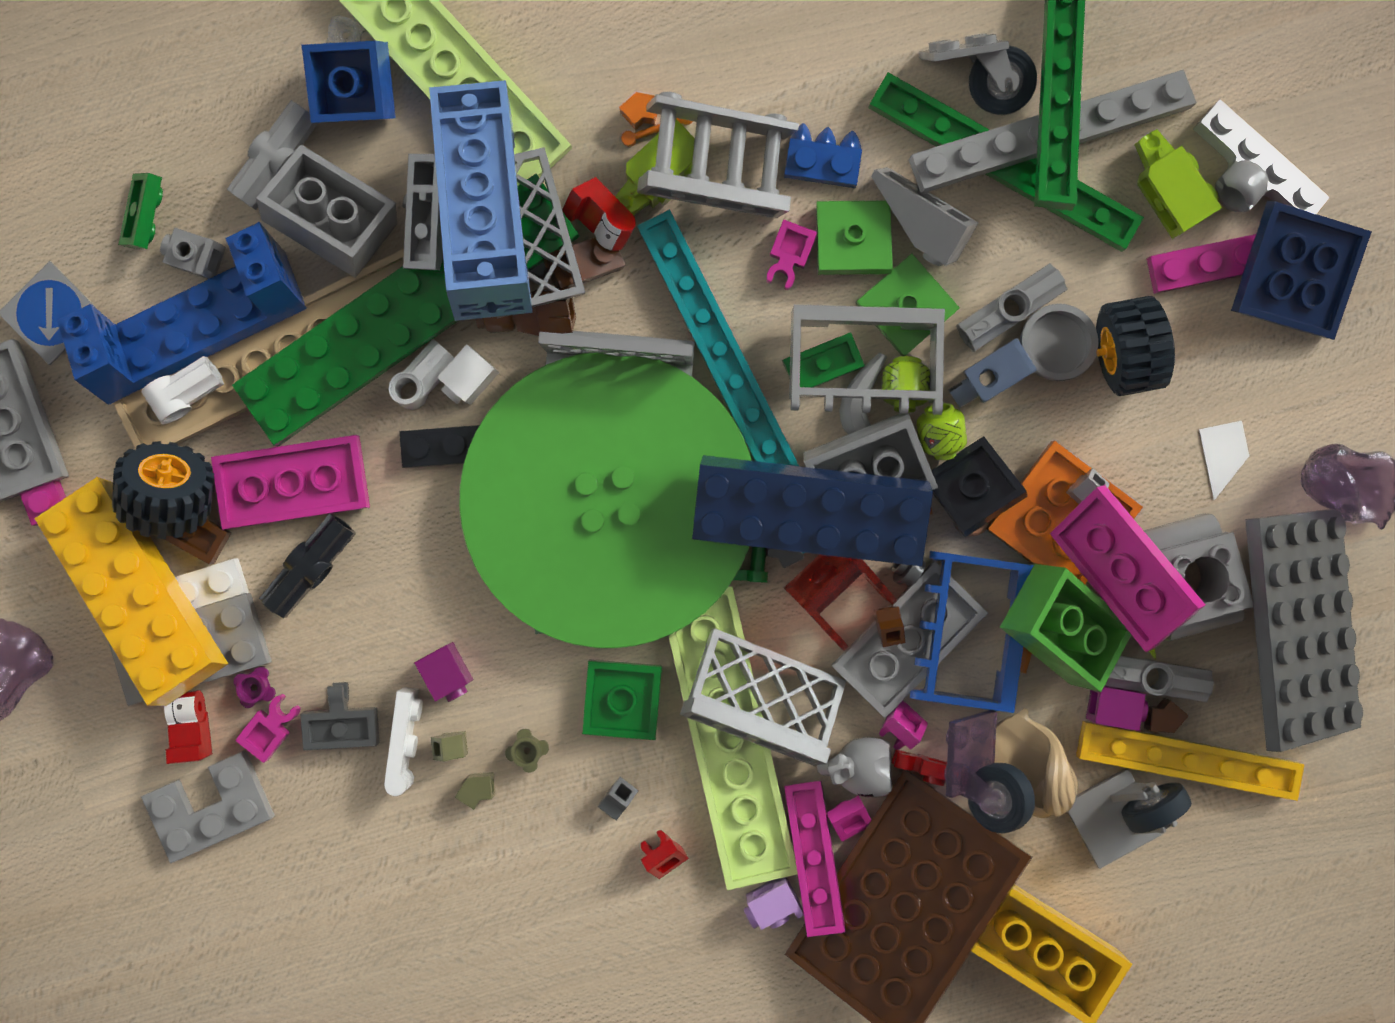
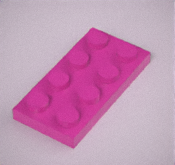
(290, 482)
(1126, 568)

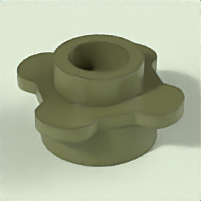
(517, 754)

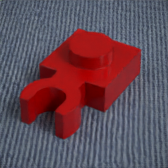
(931, 768)

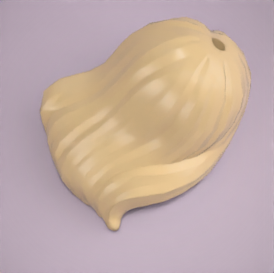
(1042, 760)

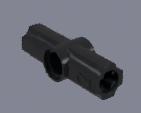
(307, 565)

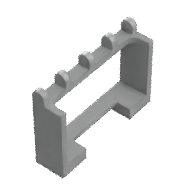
(907, 318)

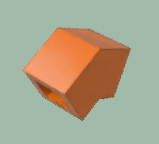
(635, 110)

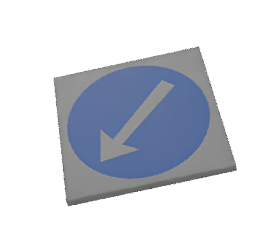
(39, 306)

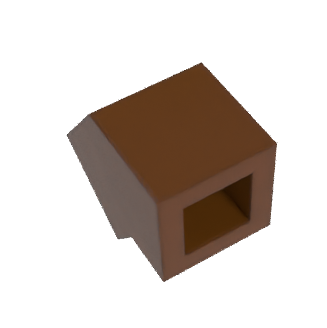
(890, 626)
(1164, 717)

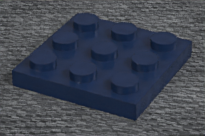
(1301, 270)

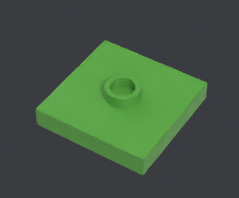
(854, 237)
(908, 287)

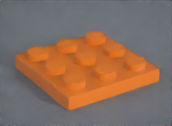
(1029, 522)

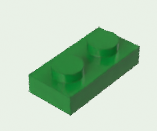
(140, 209)
(827, 361)

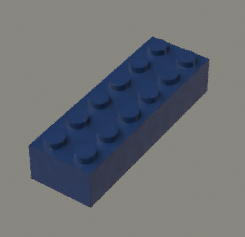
(812, 510)

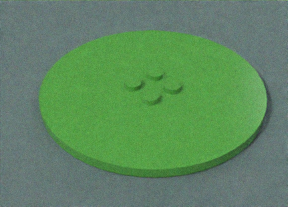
(589, 500)

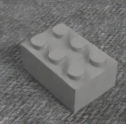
(327, 210)
(880, 449)

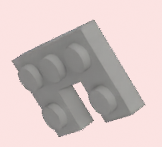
(188, 831)

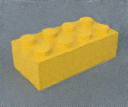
(1053, 956)

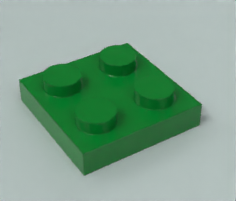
(622, 699)

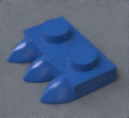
(823, 159)

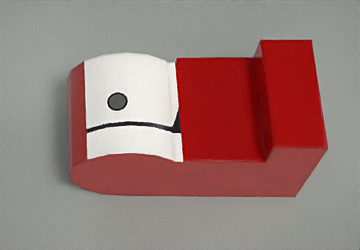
(600, 214)
(188, 729)

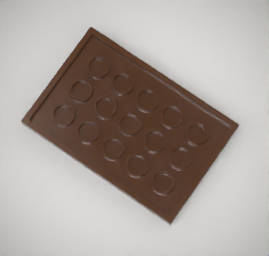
(911, 905)

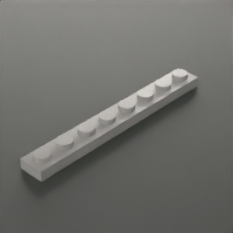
(1018, 140)

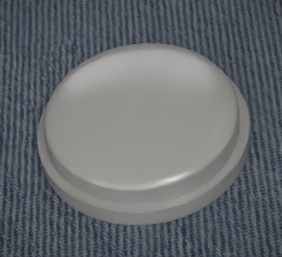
(1060, 341)

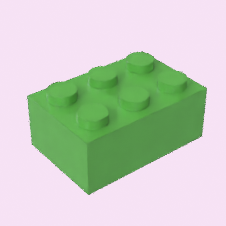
(1066, 627)

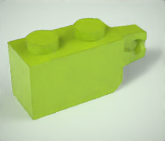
(646, 159)
(1174, 184)

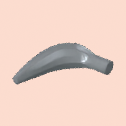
(851, 408)

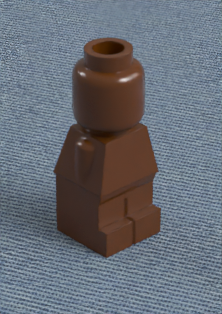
(550, 317)

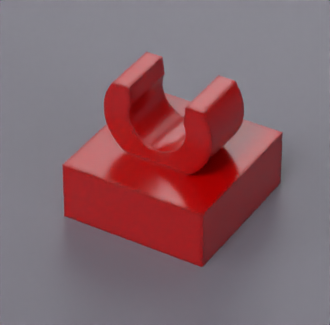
(663, 858)

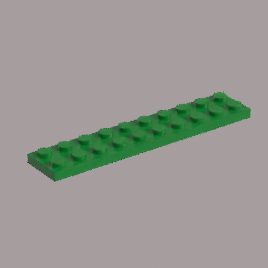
(365, 339)

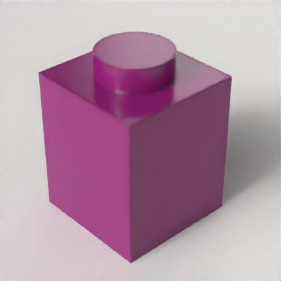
(444, 673)
(1117, 708)

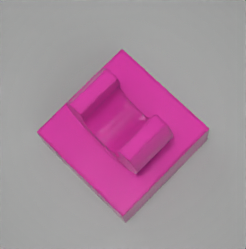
(905, 725)

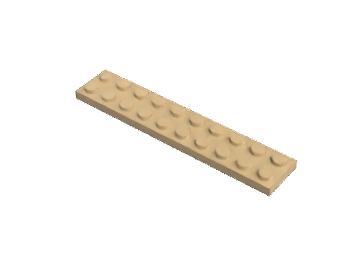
(244, 357)

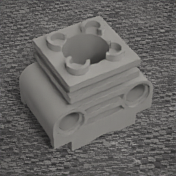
(1223, 578)

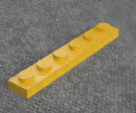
(1190, 760)

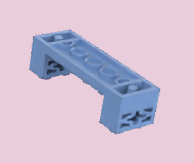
(479, 201)

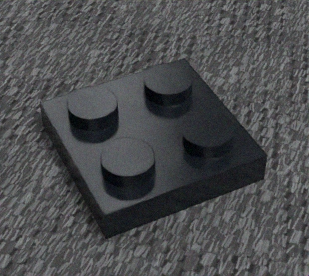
(976, 486)

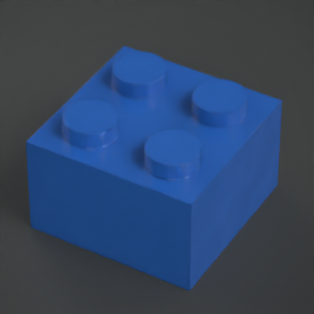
(348, 81)

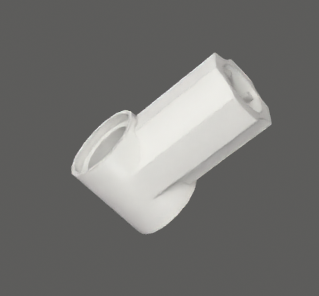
(423, 372)
(173, 395)

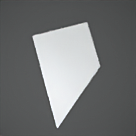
(1224, 453)

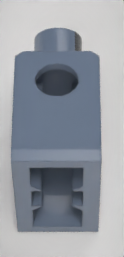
(1007, 363)

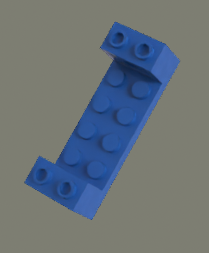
(193, 324)

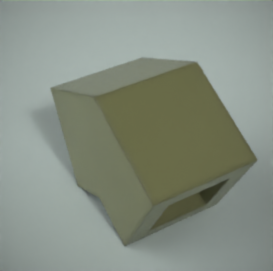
(449, 746)
(476, 788)

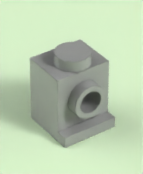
(203, 257)

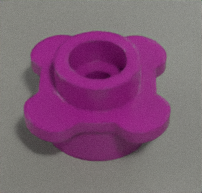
(244, 683)

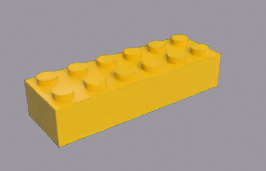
(131, 595)

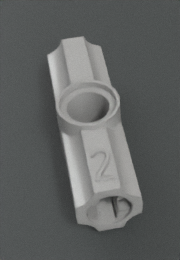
(270, 152)
(1029, 296)
(1173, 679)

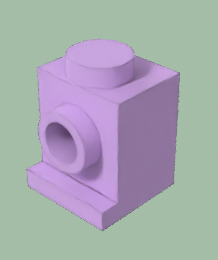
(772, 904)

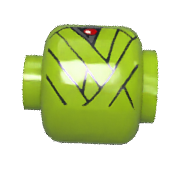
(906, 374)
(942, 434)

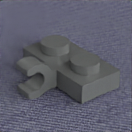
(339, 725)

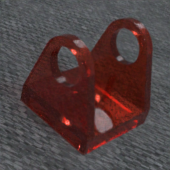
(825, 580)

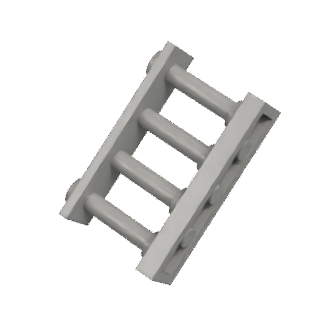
(696, 186)

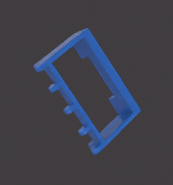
(1007, 679)

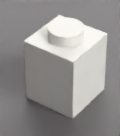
(467, 376)

